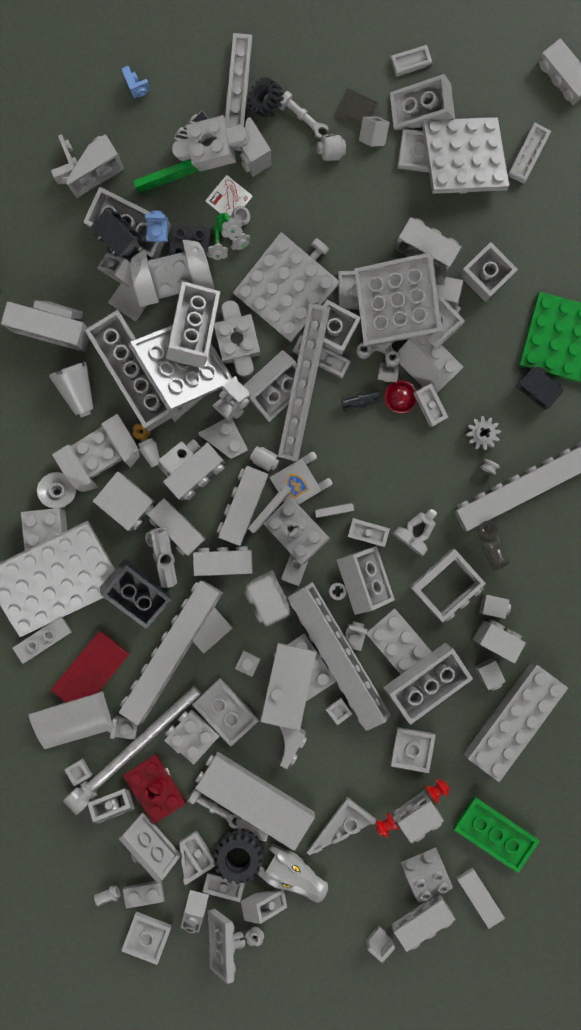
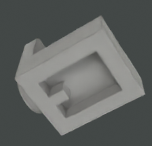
(355, 635)
(123, 728)

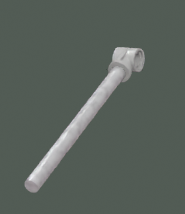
(79, 797)

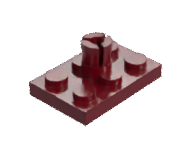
(154, 788)

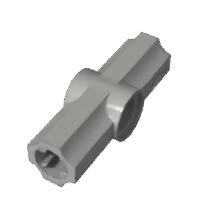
(162, 547)

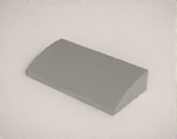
(71, 720)

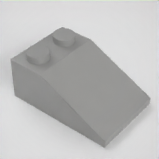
(422, 102)
(95, 166)

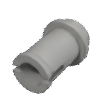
(106, 896)

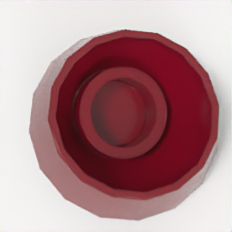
(400, 396)

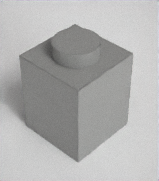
(495, 606)
(490, 674)

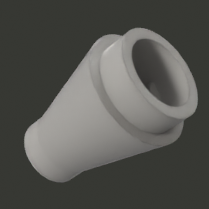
(149, 450)

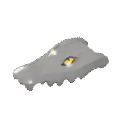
(291, 873)

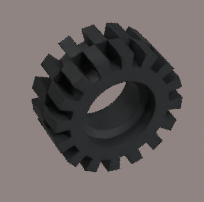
(263, 87)

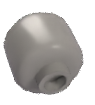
(331, 147)

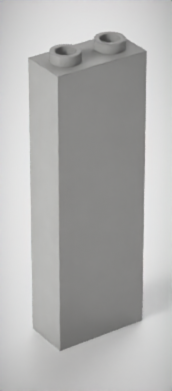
(255, 800)

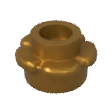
(141, 436)

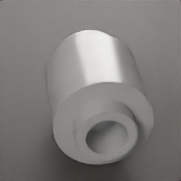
(264, 458)

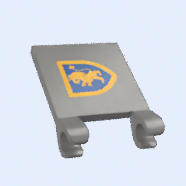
(300, 480)

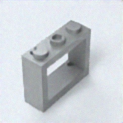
(462, 600)

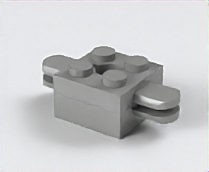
(211, 152)
(237, 339)

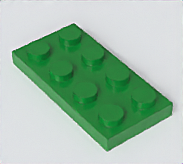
(496, 834)

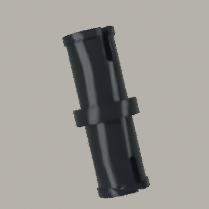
(360, 400)

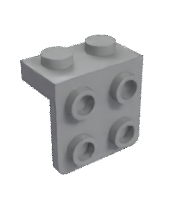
(427, 875)

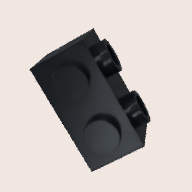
(540, 387)

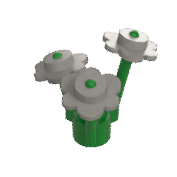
(229, 228)

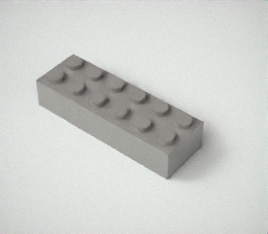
(112, 340)
(268, 598)
(515, 721)

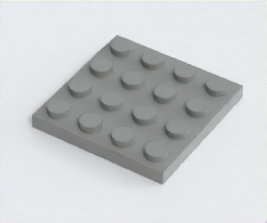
(465, 155)
(285, 285)
(398, 299)
(175, 381)

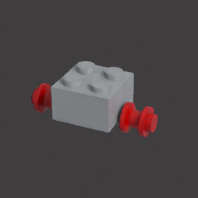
(416, 815)

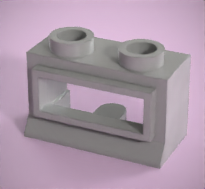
(226, 405)

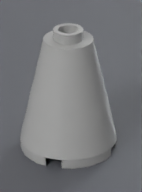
(75, 388)

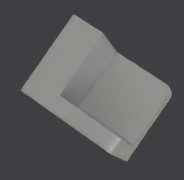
(374, 131)
(380, 944)

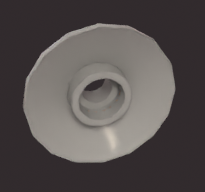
(52, 483)

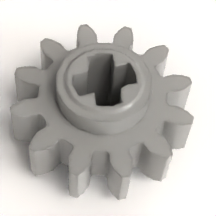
(479, 427)

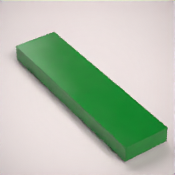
(164, 176)

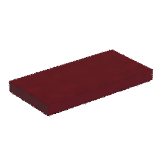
(91, 668)

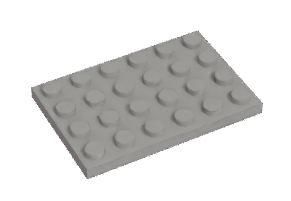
(53, 578)

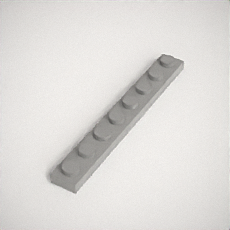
(304, 381)

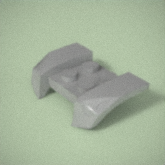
(165, 275)
(97, 453)

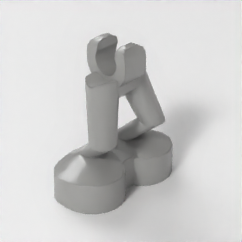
(407, 536)

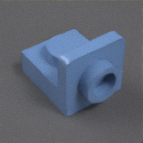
(137, 87)
(157, 227)

